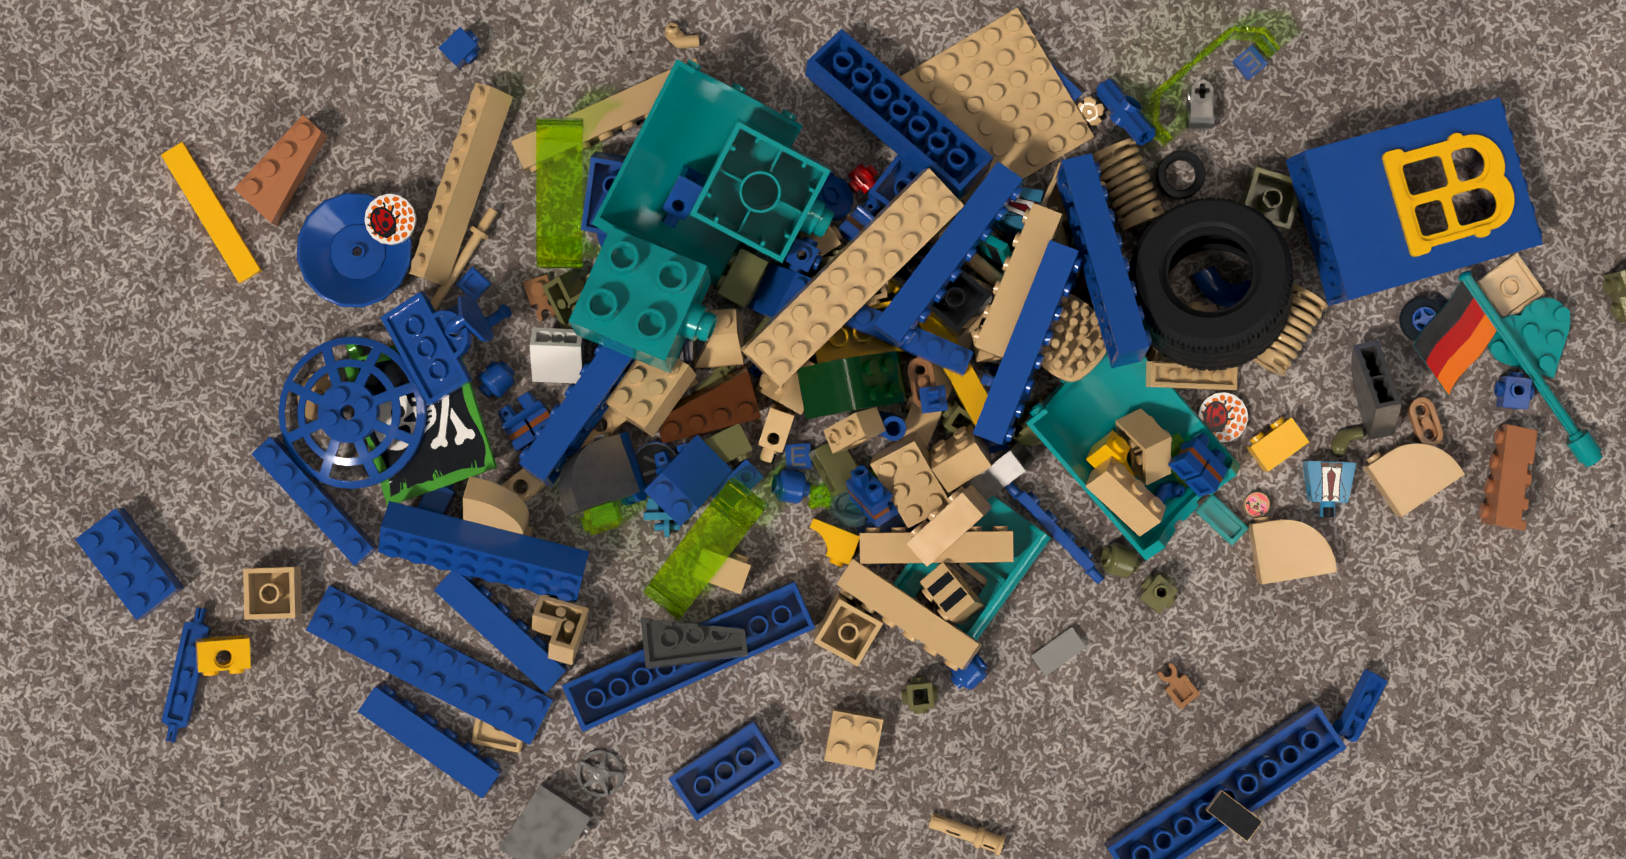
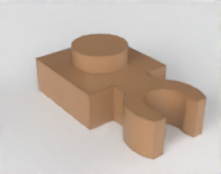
(537, 295)
(1179, 688)

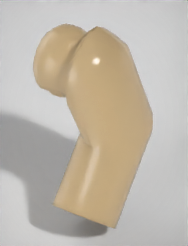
(679, 39)

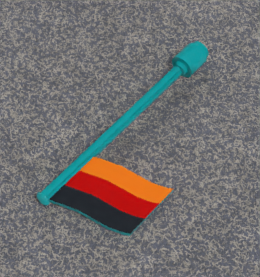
(1459, 337)

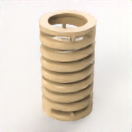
(1122, 186)
(1308, 314)

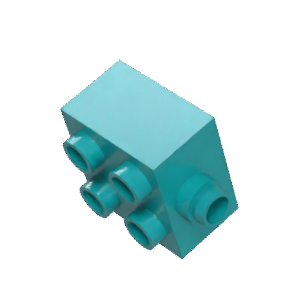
(763, 192)
(643, 301)

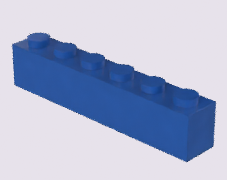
(315, 501)
(501, 629)
(430, 740)

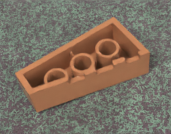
(281, 171)
(1509, 477)

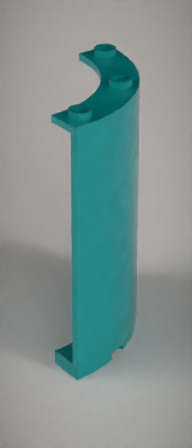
(690, 129)
(1087, 410)

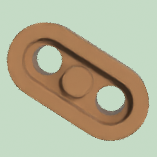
(920, 381)
(1427, 420)

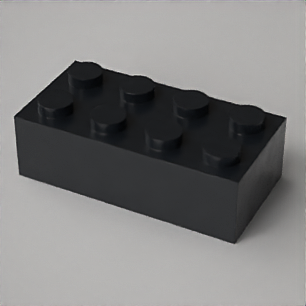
(962, 301)

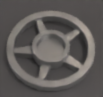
(599, 773)

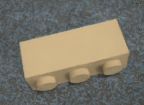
(1126, 496)

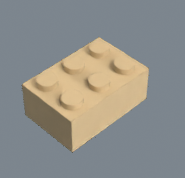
(650, 394)
(909, 477)
(947, 524)

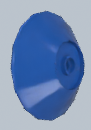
(328, 256)

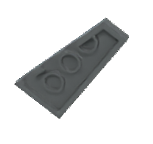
(678, 643)

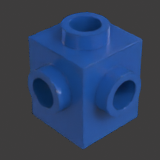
(813, 256)
(1514, 391)

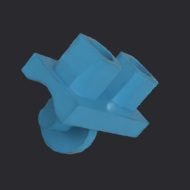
(655, 512)

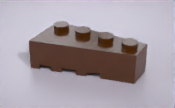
(713, 407)

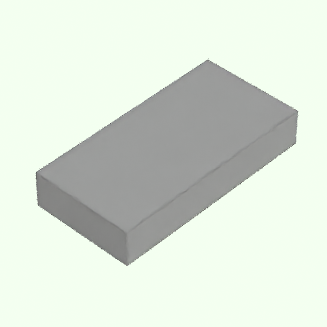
(1058, 651)

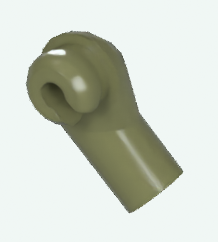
(1342, 439)

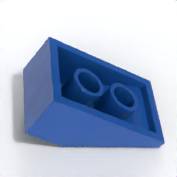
(601, 175)
(776, 290)
(687, 480)

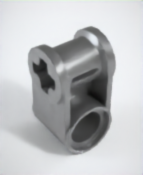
(1199, 109)

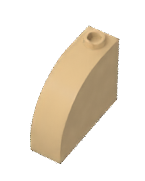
(1411, 474)
(495, 507)
(1288, 550)

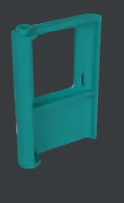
(1000, 576)

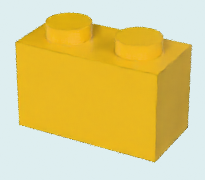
(1277, 443)

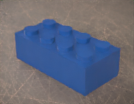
(129, 563)
(725, 770)

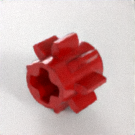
(862, 178)

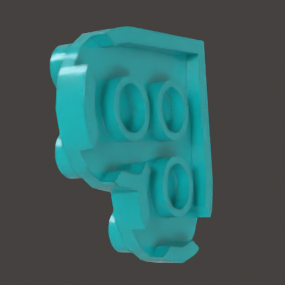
(1540, 332)

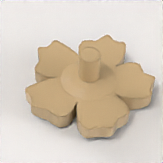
(1090, 111)

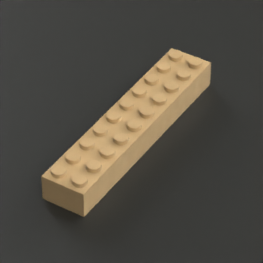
(852, 277)

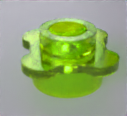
(814, 501)

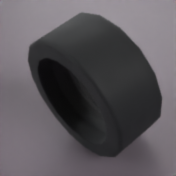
(1194, 161)

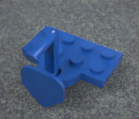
(430, 345)

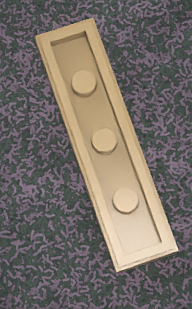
(1177, 376)

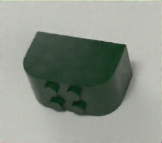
(851, 384)

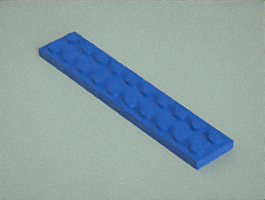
(430, 664)

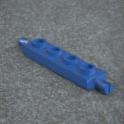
(1063, 537)
(184, 676)

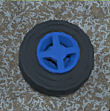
(1410, 312)

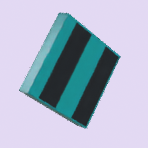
(994, 251)

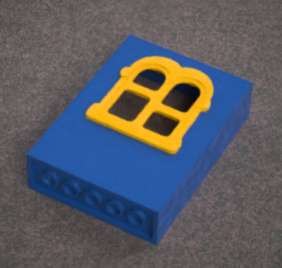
(1366, 219)

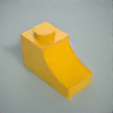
(1107, 447)
(839, 542)

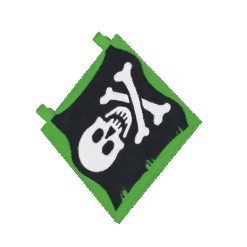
(452, 444)

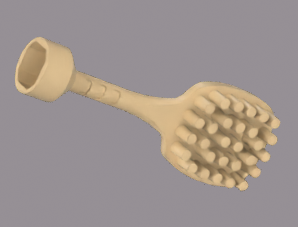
(1076, 339)

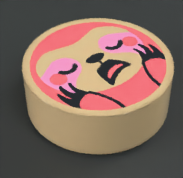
(1256, 504)

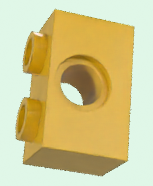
(209, 647)

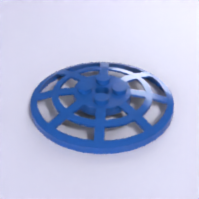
(364, 420)

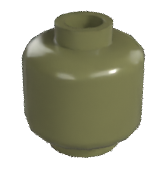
(1119, 560)

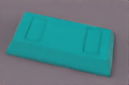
(1222, 519)

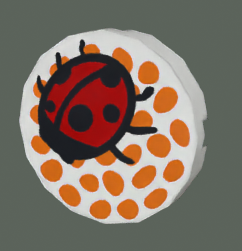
(390, 219)
(1224, 415)

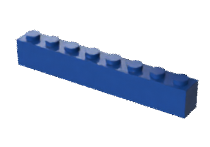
(949, 254)
(1027, 343)

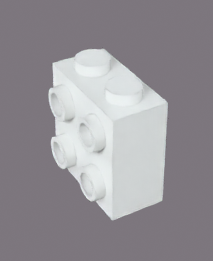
(556, 355)

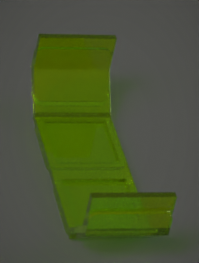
(1259, 35)
(559, 192)
(705, 548)

